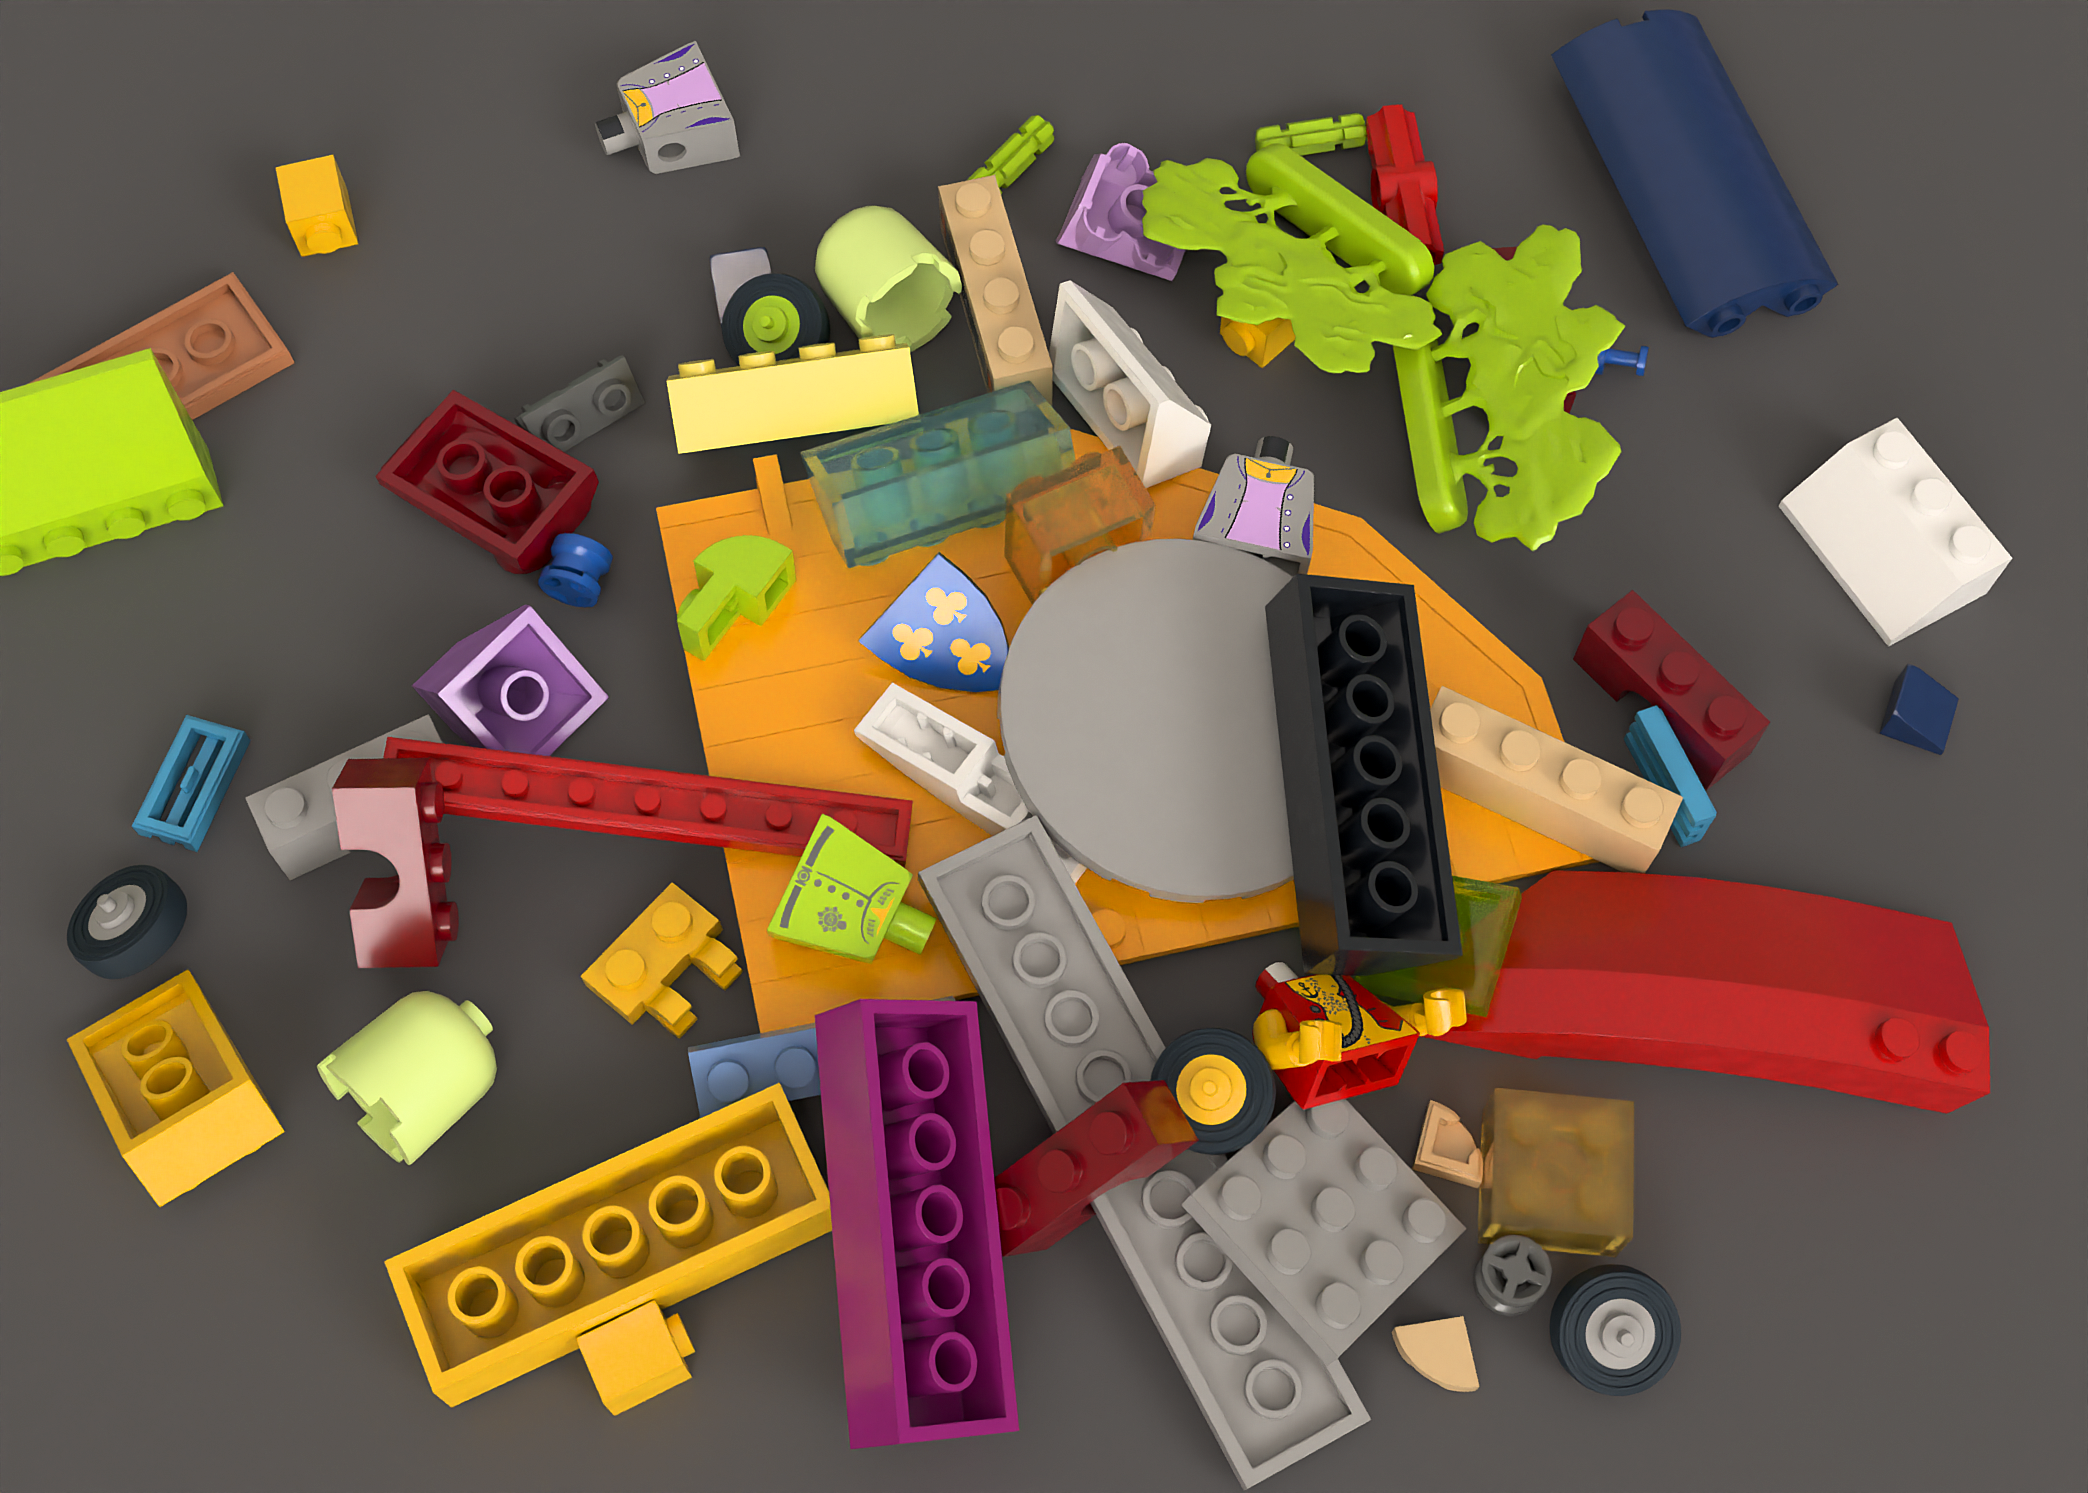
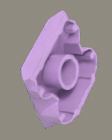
(1110, 211)

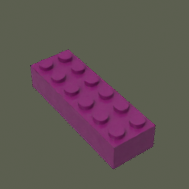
(914, 1222)

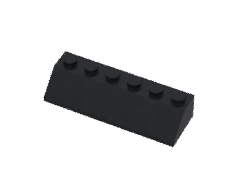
(1360, 777)

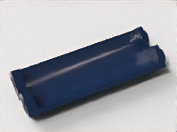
(1693, 171)

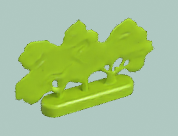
(1298, 277)
(1520, 372)

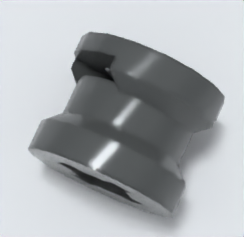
(1520, 1262)

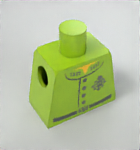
(848, 899)

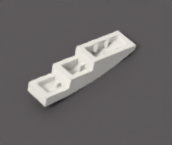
(949, 762)

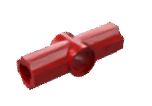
(1401, 180)

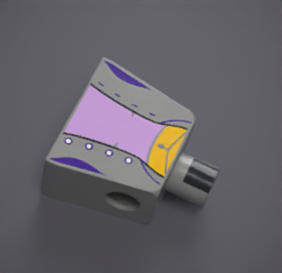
(672, 114)
(1263, 507)

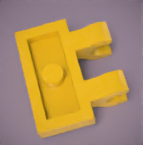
(653, 953)

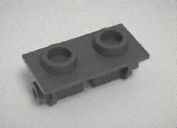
(583, 406)

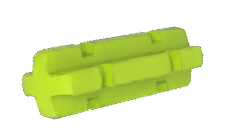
(1316, 134)
(1017, 152)

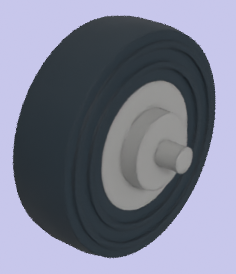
(127, 922)
(1615, 1330)

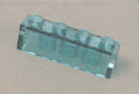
(935, 472)

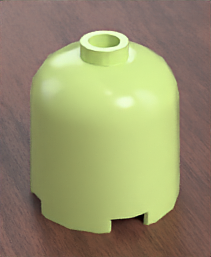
(886, 276)
(414, 1071)

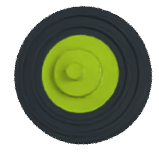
(775, 316)

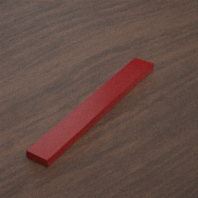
(651, 801)

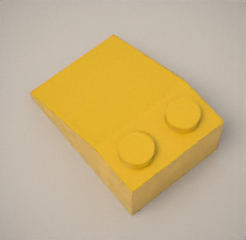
(173, 1088)

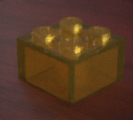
(1074, 516)
(1557, 1171)

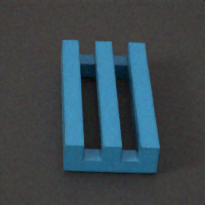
(1666, 765)
(213, 790)

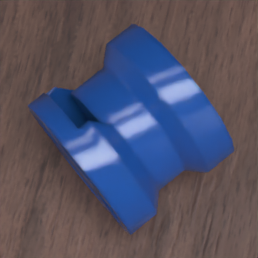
(575, 570)

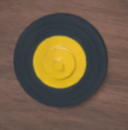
(1219, 1086)

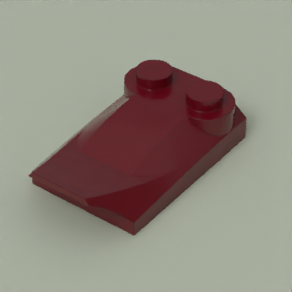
(491, 482)

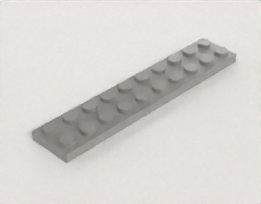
(1075, 1041)

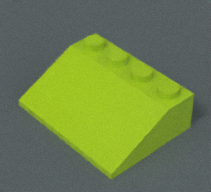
(97, 460)

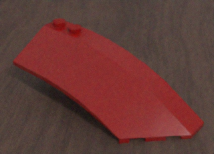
(1739, 987)

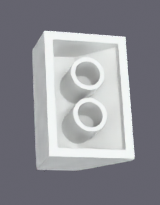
(1124, 388)
(1895, 532)

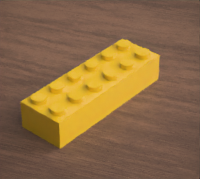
(609, 1241)

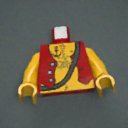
(1338, 1038)

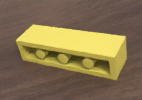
(792, 396)

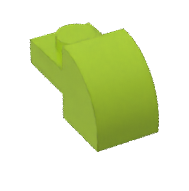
(734, 579)

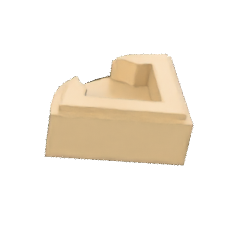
(1447, 1148)
(1439, 1352)

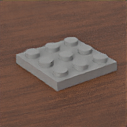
(1324, 1222)

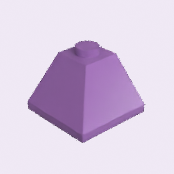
(511, 687)

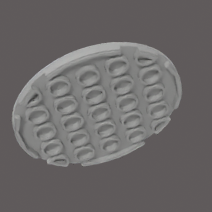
(1151, 720)

